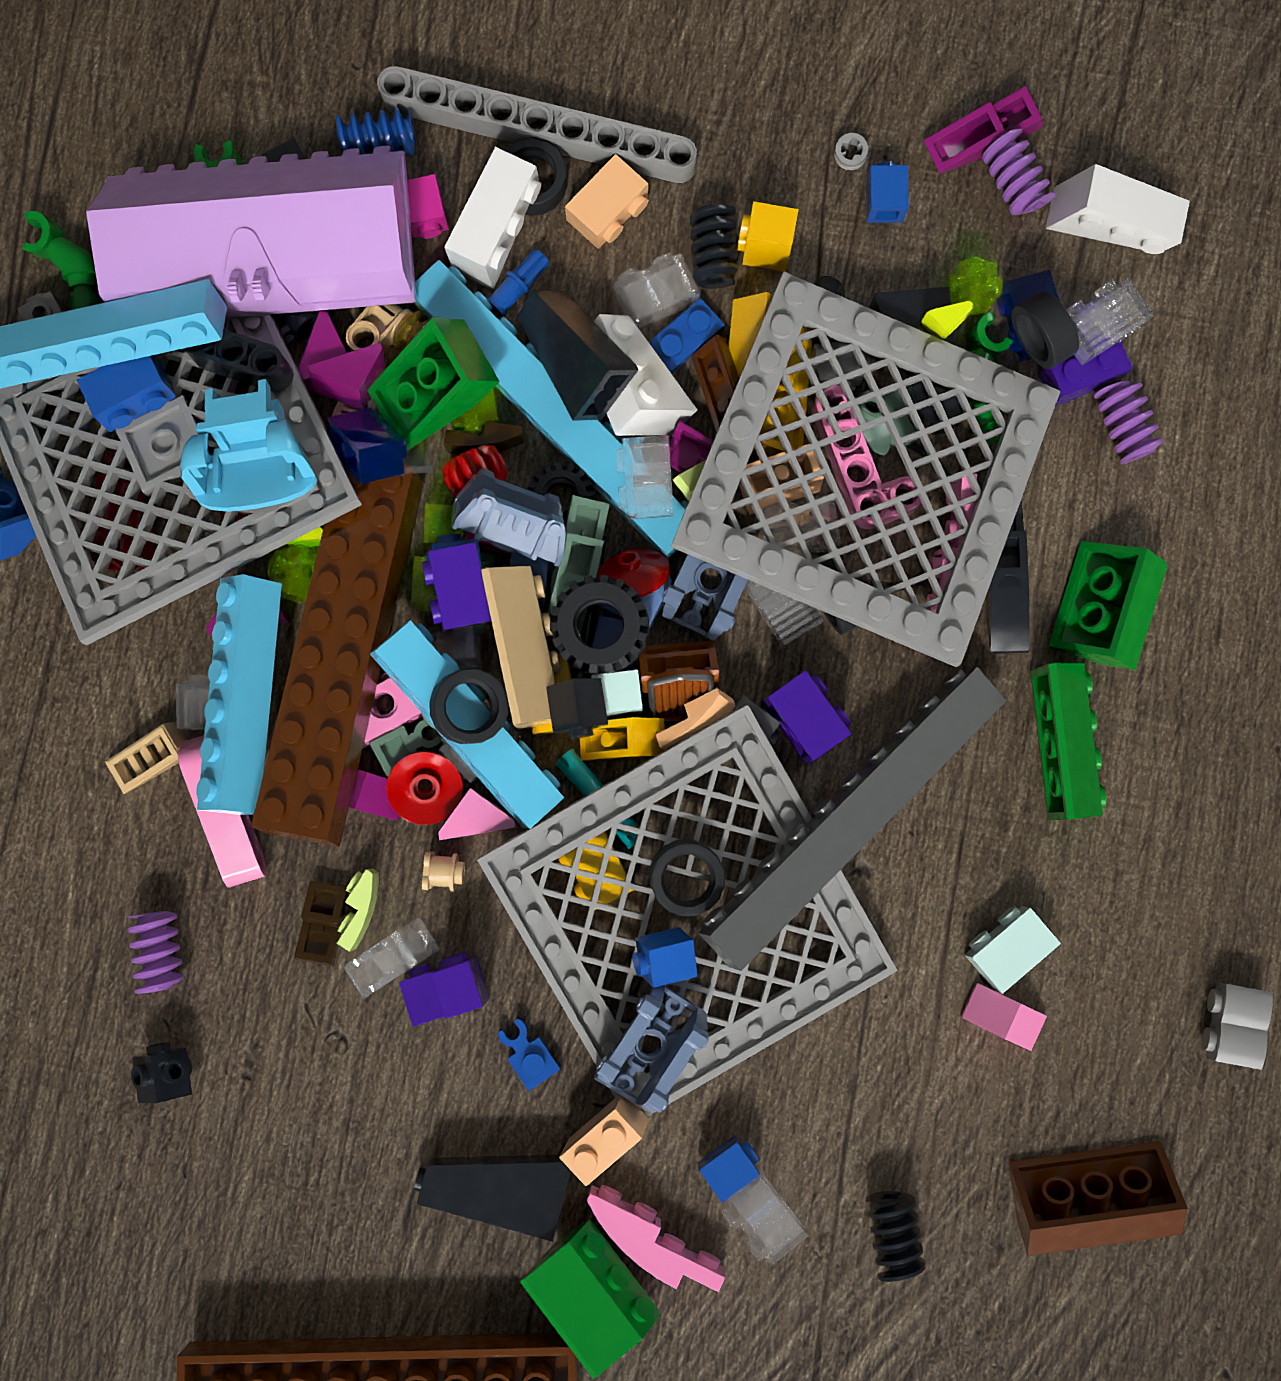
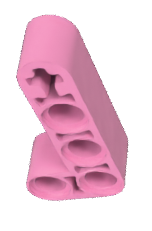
(859, 456)
(228, 835)

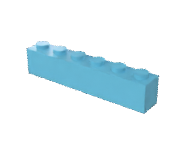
(239, 695)
(499, 761)

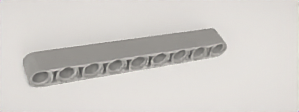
(526, 111)

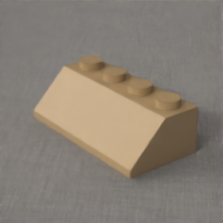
(522, 641)

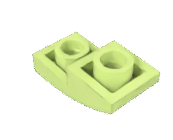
(362, 898)

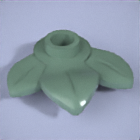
(879, 437)

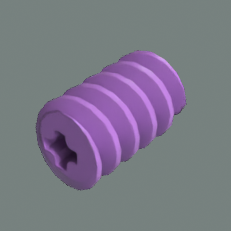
(1016, 175)
(1129, 420)
(155, 951)

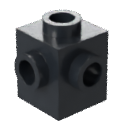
(161, 1073)

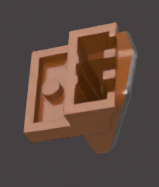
(677, 675)

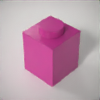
(426, 207)

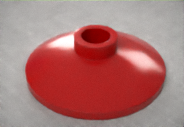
(639, 568)
(423, 805)

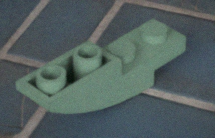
(582, 550)

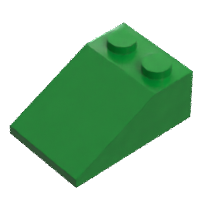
(433, 380)

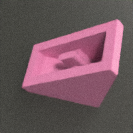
(475, 816)
(1003, 1016)

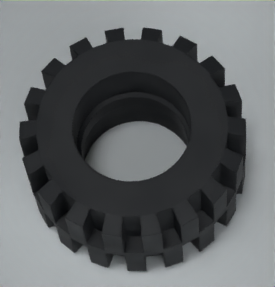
(581, 597)

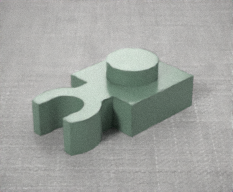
(398, 743)

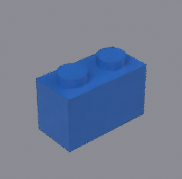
(126, 391)

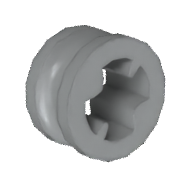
(844, 143)

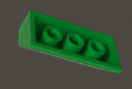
(1067, 741)

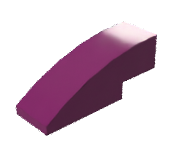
(974, 133)

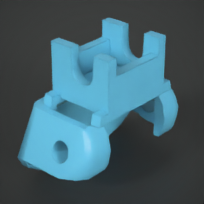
(257, 455)

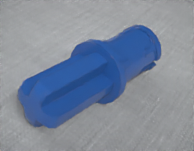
(518, 282)

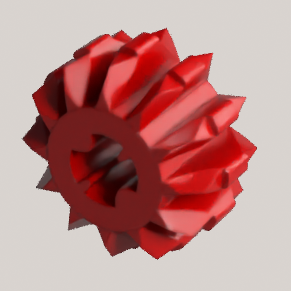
(463, 467)

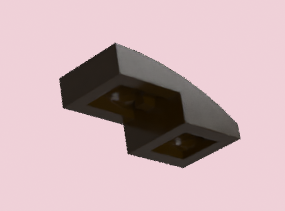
(497, 434)
(321, 919)

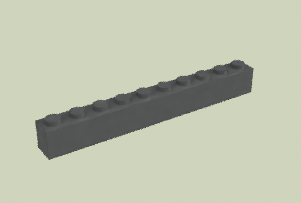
(850, 818)

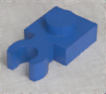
(532, 1058)

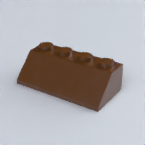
(1096, 1198)

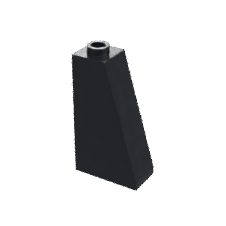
(910, 308)
(576, 354)
(498, 1190)

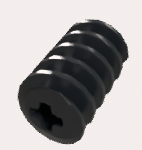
(711, 246)
(898, 1234)

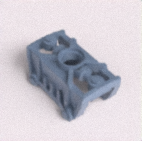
(511, 517)
(724, 598)
(666, 1062)

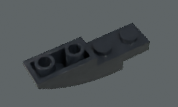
(1009, 594)

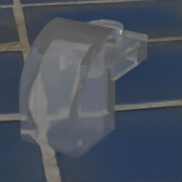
(391, 957)

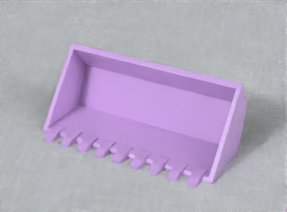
(261, 232)

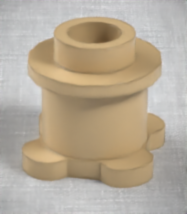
(442, 871)

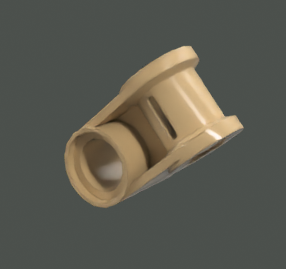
(378, 323)

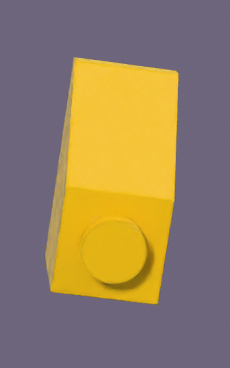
(623, 739)

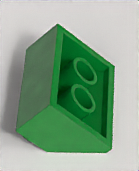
(1109, 604)
(591, 1298)

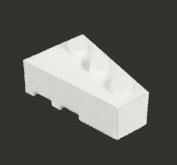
(1118, 211)
(493, 217)
(653, 398)

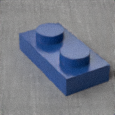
(686, 335)

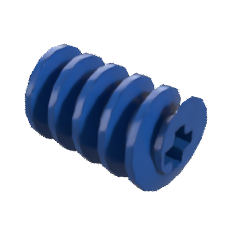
(374, 134)

